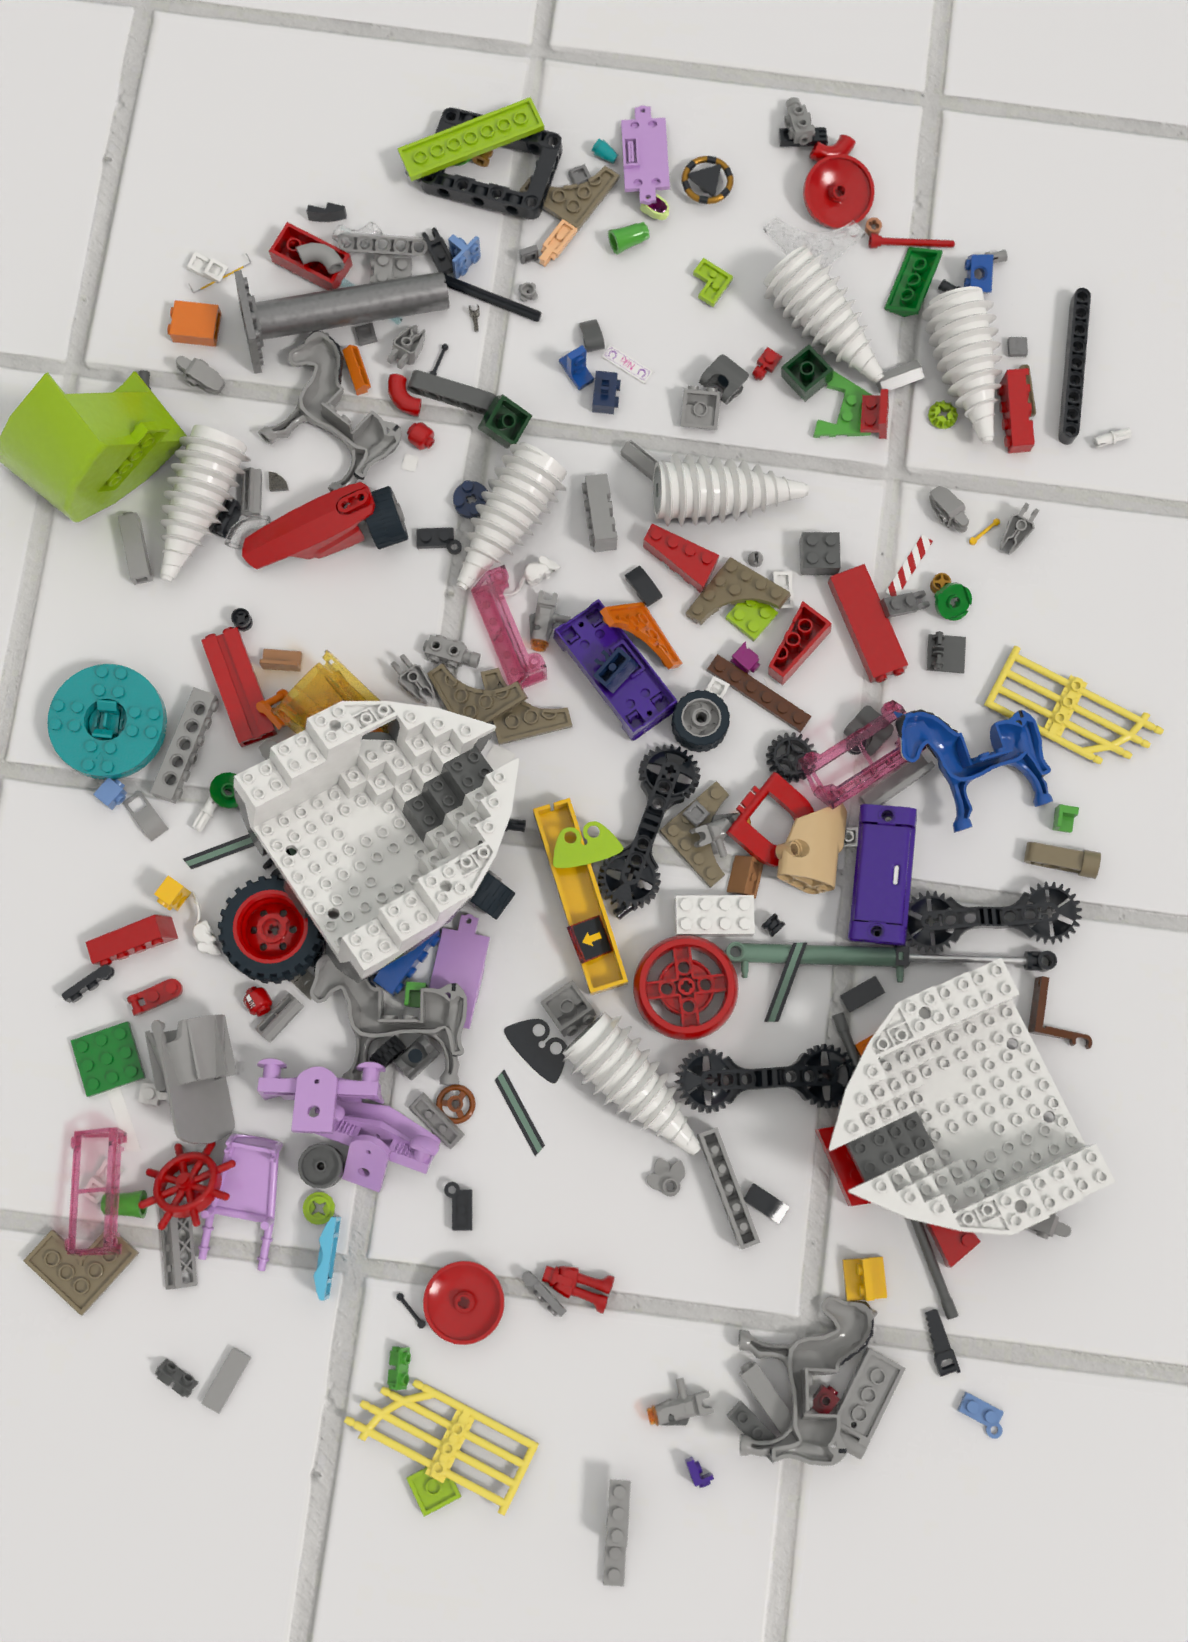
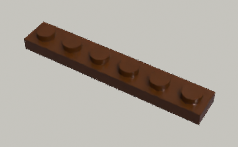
(759, 693)

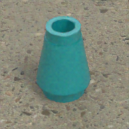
(604, 151)

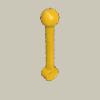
(973, 540)

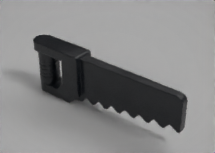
(941, 1344)

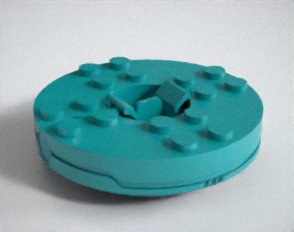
(107, 721)

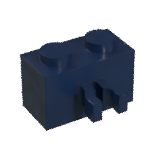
(605, 392)
(614, 669)

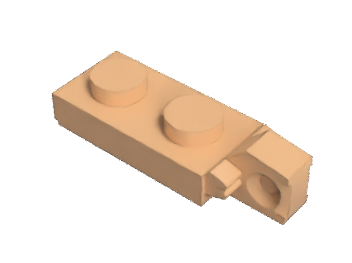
(557, 242)

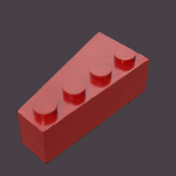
(842, 1166)

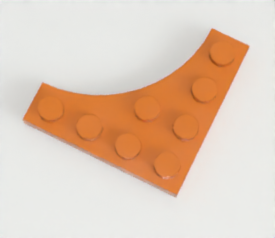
(639, 621)

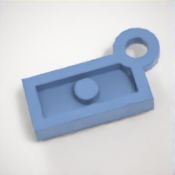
(982, 1412)

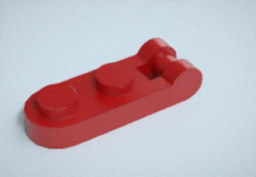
(155, 996)

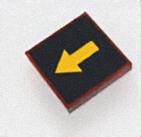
(589, 939)

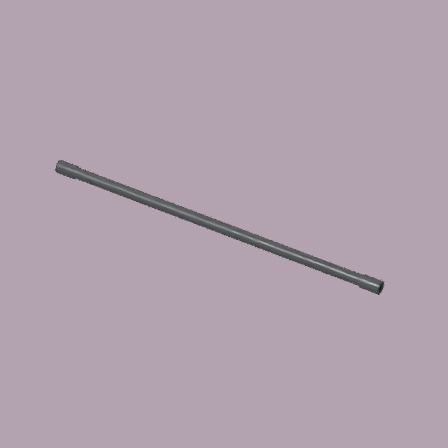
(946, 1301)

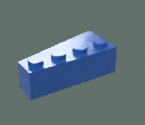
(394, 974)

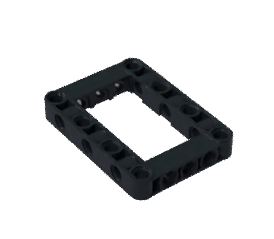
(485, 194)

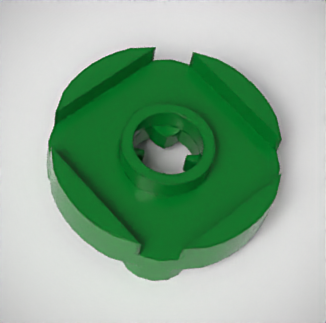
(943, 599)

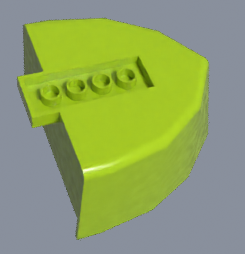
(88, 446)

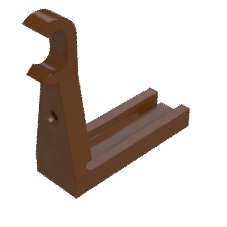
(1037, 1016)

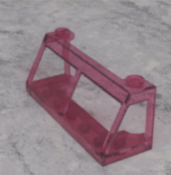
(503, 632)
(833, 795)
(110, 1242)

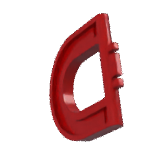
(749, 837)

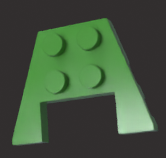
(850, 413)

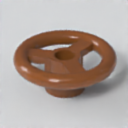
(464, 1091)

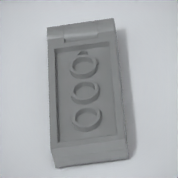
(867, 1400)

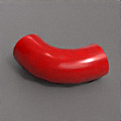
(843, 146)
(400, 396)

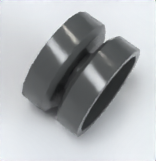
(333, 1166)

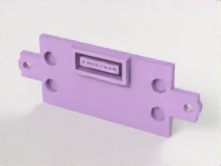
(645, 155)
(461, 961)

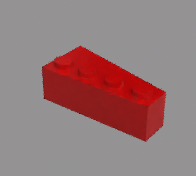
(1016, 411)
(681, 556)
(801, 639)
(131, 939)
(952, 1243)

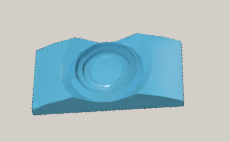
(326, 1258)

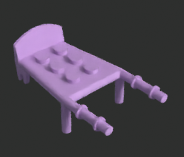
(250, 1187)

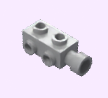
(799, 122)
(444, 654)

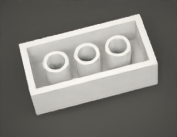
(715, 915)

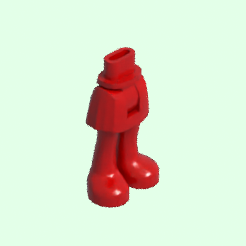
(565, 1281)

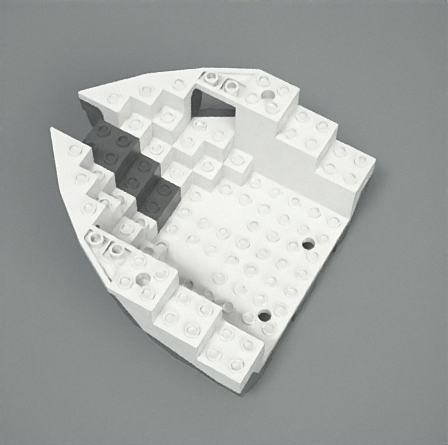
(380, 823)
(954, 1118)

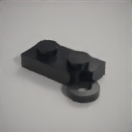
(437, 538)
(460, 1207)

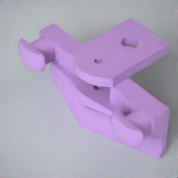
(318, 1089)
(379, 1135)

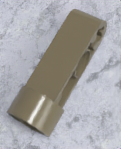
(1083, 862)

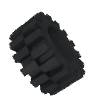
(388, 1051)

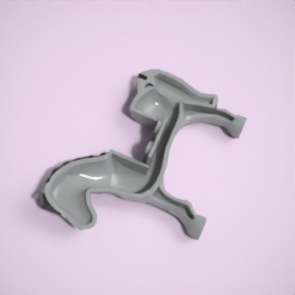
(317, 406)
(439, 1015)
(808, 1434)

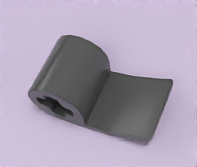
(592, 335)

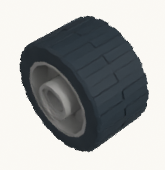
(387, 520)
(704, 707)
(492, 895)

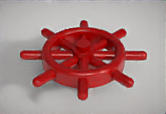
(187, 1185)

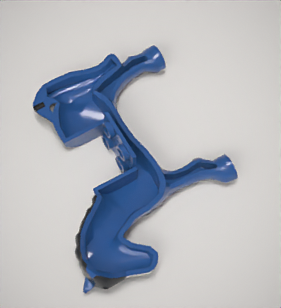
(1012, 743)

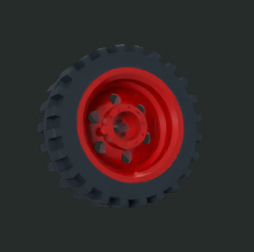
(244, 948)

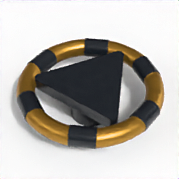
(707, 179)

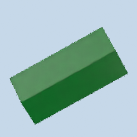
(913, 281)

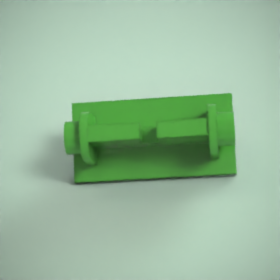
(399, 1378)

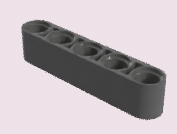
(450, 392)

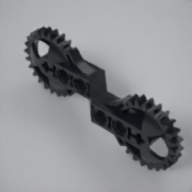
(649, 826)
(993, 917)
(764, 1078)

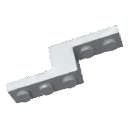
(616, 1532)

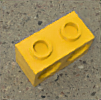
(172, 894)

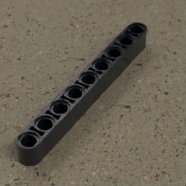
(1071, 373)

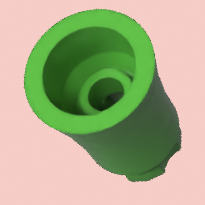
(628, 236)
(129, 1204)

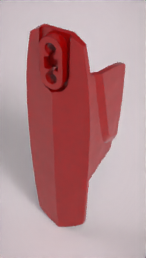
(313, 528)

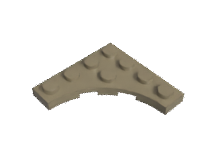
(578, 202)
(734, 585)
(473, 702)
(523, 720)
(678, 835)

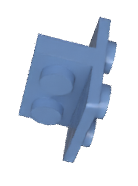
(463, 254)

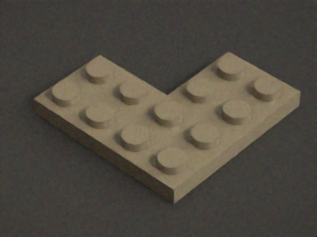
(78, 1278)

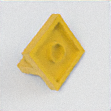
(864, 1279)

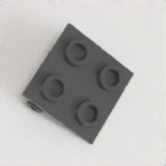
(946, 653)

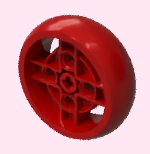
(673, 1002)

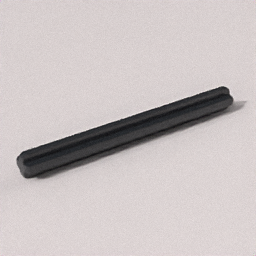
(492, 298)

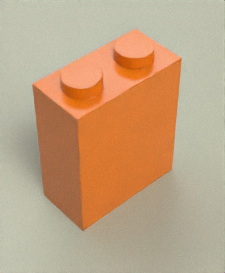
(194, 323)

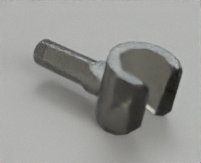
(474, 315)

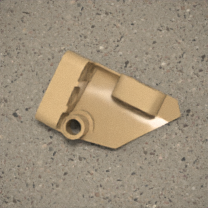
(812, 850)

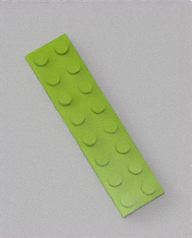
(471, 139)

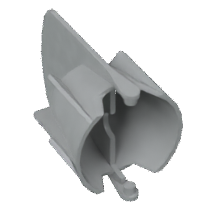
(193, 1071)

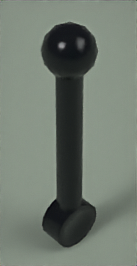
(444, 348)
(421, 1323)

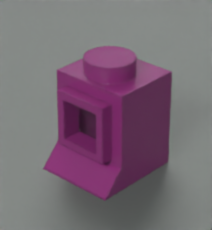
(745, 659)

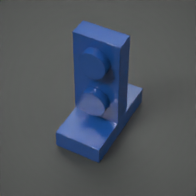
(575, 366)

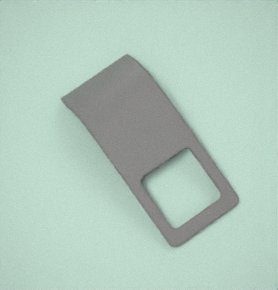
(147, 818)

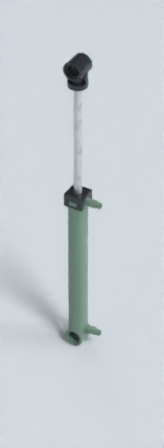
(894, 957)

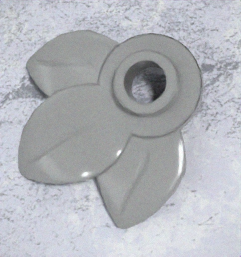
(664, 1174)

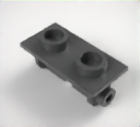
(169, 1372)

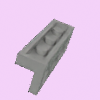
(897, 782)
(172, 1248)

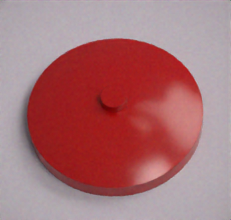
(838, 191)
(463, 1302)

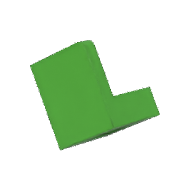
(1064, 818)
(412, 994)

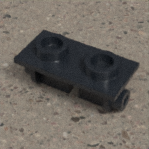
(228, 518)

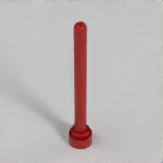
(877, 240)

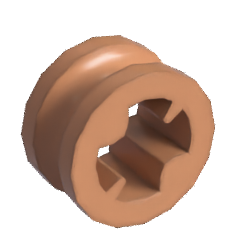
(878, 225)

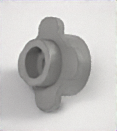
(523, 288)

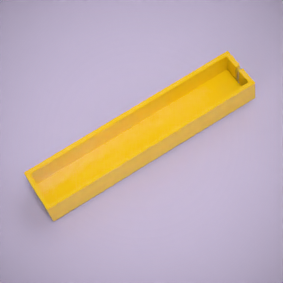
(579, 895)

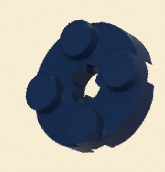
(460, 500)

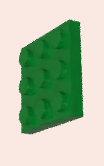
(108, 1059)

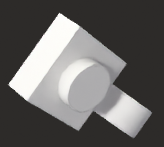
(150, 1096)

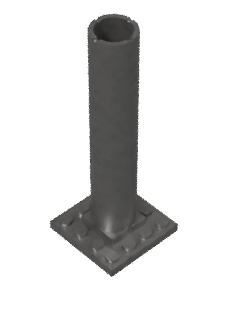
(336, 308)

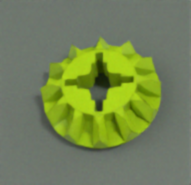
(940, 421)
(309, 1207)

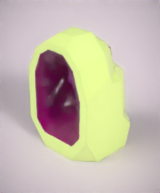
(656, 210)

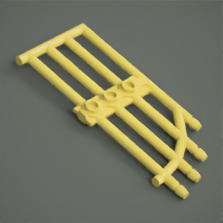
(1065, 706)
(450, 1445)

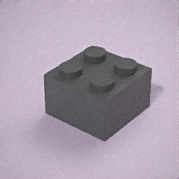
(820, 553)

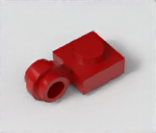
(767, 361)

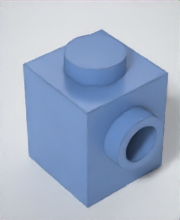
(111, 793)

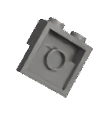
(390, 268)
(700, 408)
(568, 1009)

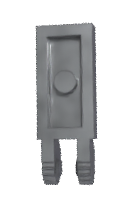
(903, 604)
(543, 1293)

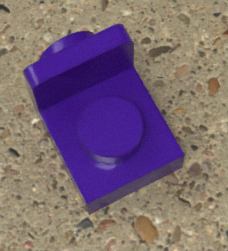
(695, 1469)

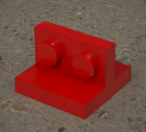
(875, 414)

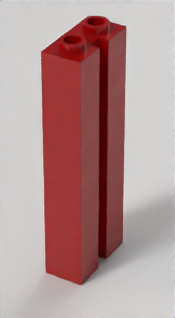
(867, 624)
(238, 686)

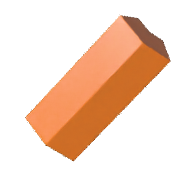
(356, 369)

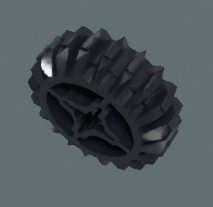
(783, 759)

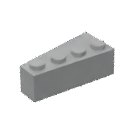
(600, 512)

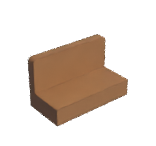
(281, 660)
(745, 876)

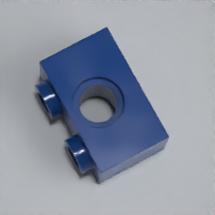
(985, 265)

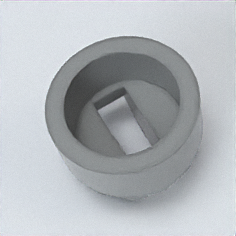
(751, 559)

